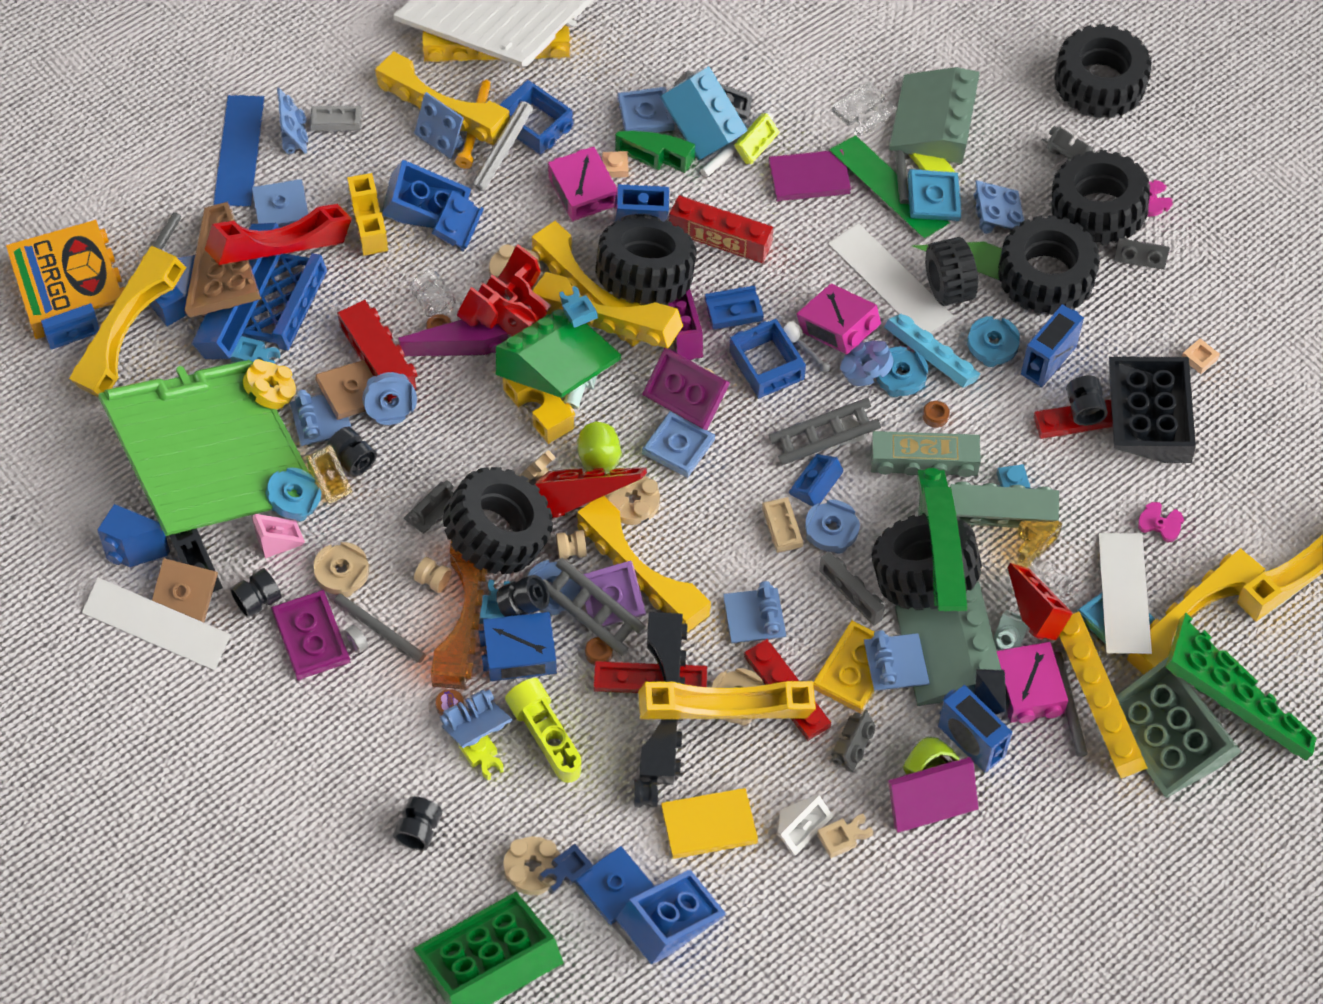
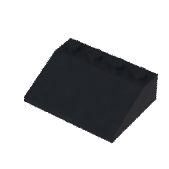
(1152, 407)

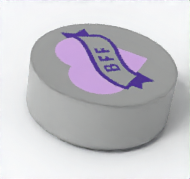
(356, 638)

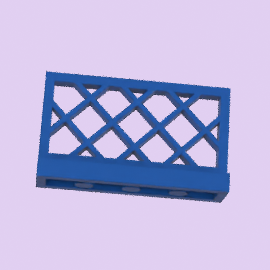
(298, 300)

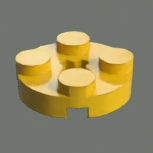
(262, 374)

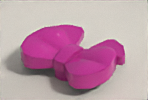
(1160, 204)
(1151, 520)

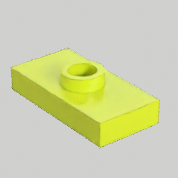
(756, 139)

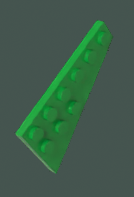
(1234, 688)

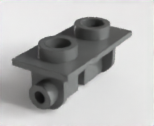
(1060, 143)
(1141, 253)
(430, 508)
(859, 731)

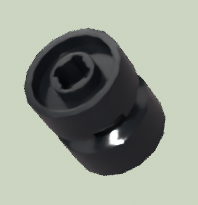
(1086, 400)
(352, 452)
(252, 594)
(523, 596)
(417, 825)

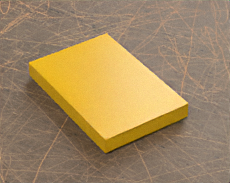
(846, 671)
(709, 823)

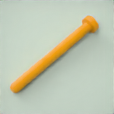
(464, 159)

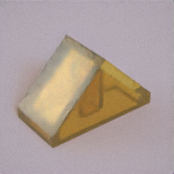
(328, 474)

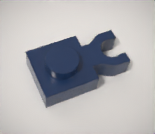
(567, 866)

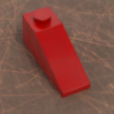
(1038, 604)

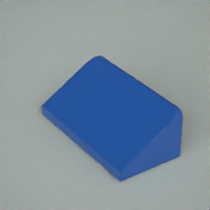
(817, 479)

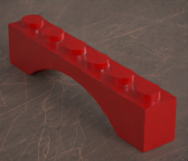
(320, 228)

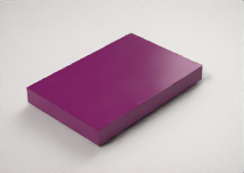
(808, 176)
(686, 388)
(310, 635)
(933, 794)

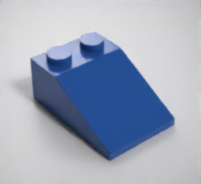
(418, 195)
(171, 305)
(669, 916)

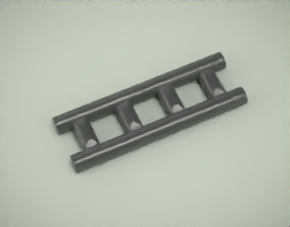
(817, 445)
(609, 606)

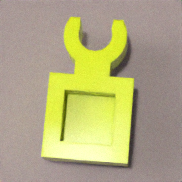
(483, 754)

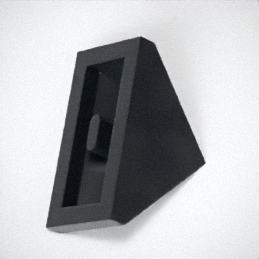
(991, 690)

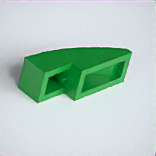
(656, 149)

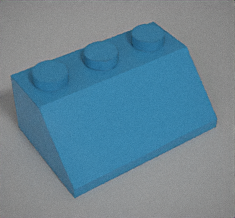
(703, 112)

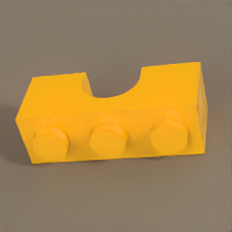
(367, 214)
(550, 419)

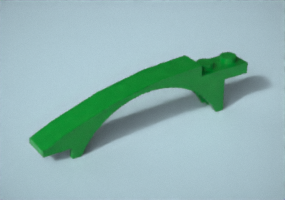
(948, 571)

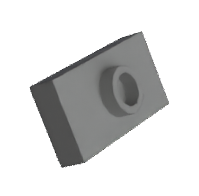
(336, 118)

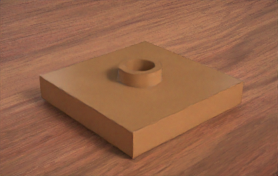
(345, 388)
(185, 588)

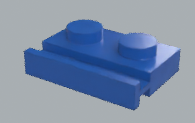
(457, 221)
(734, 307)
(70, 326)

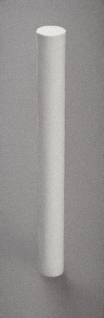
(722, 157)

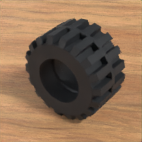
(951, 271)

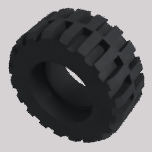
(1100, 94)
(1108, 175)
(1054, 239)
(645, 260)
(482, 540)
(906, 565)

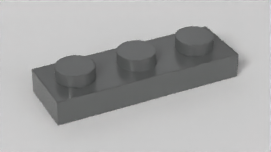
(852, 588)

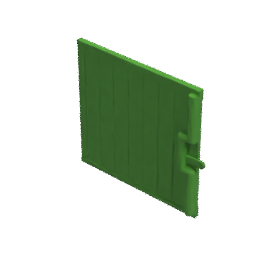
(201, 445)

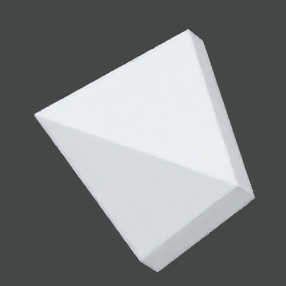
(801, 822)

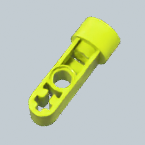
(531, 704)

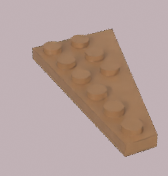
(216, 285)

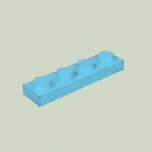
(933, 351)

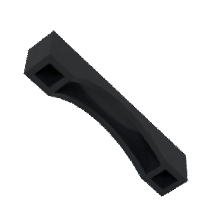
(664, 643)

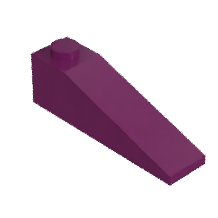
(690, 337)
(453, 340)

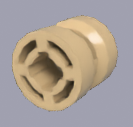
(571, 544)
(432, 574)

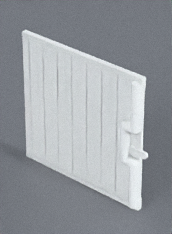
(500, 28)

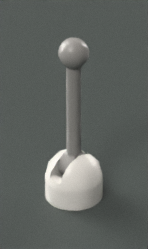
(794, 333)

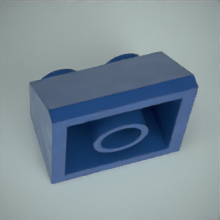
(131, 538)

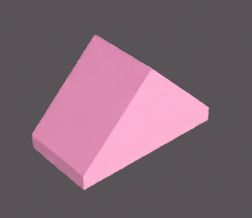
(276, 534)

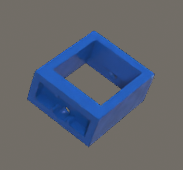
(548, 104)
(774, 379)

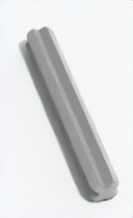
(502, 145)

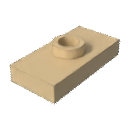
(782, 524)

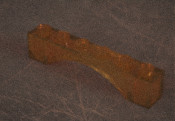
(452, 657)

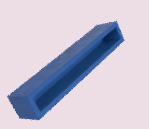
(223, 328)

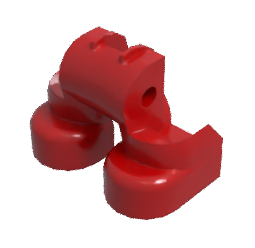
(490, 302)

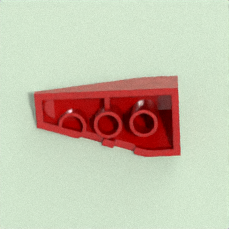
(573, 488)

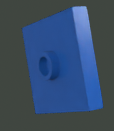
(613, 883)

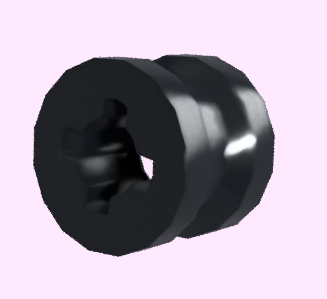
(645, 793)

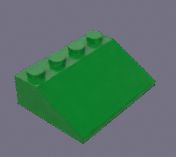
(554, 355)
(490, 953)

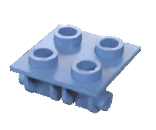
(291, 124)
(439, 126)
(997, 206)
(315, 418)
(755, 614)
(896, 661)
(475, 723)

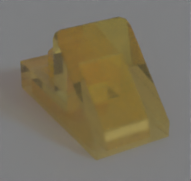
(1037, 538)

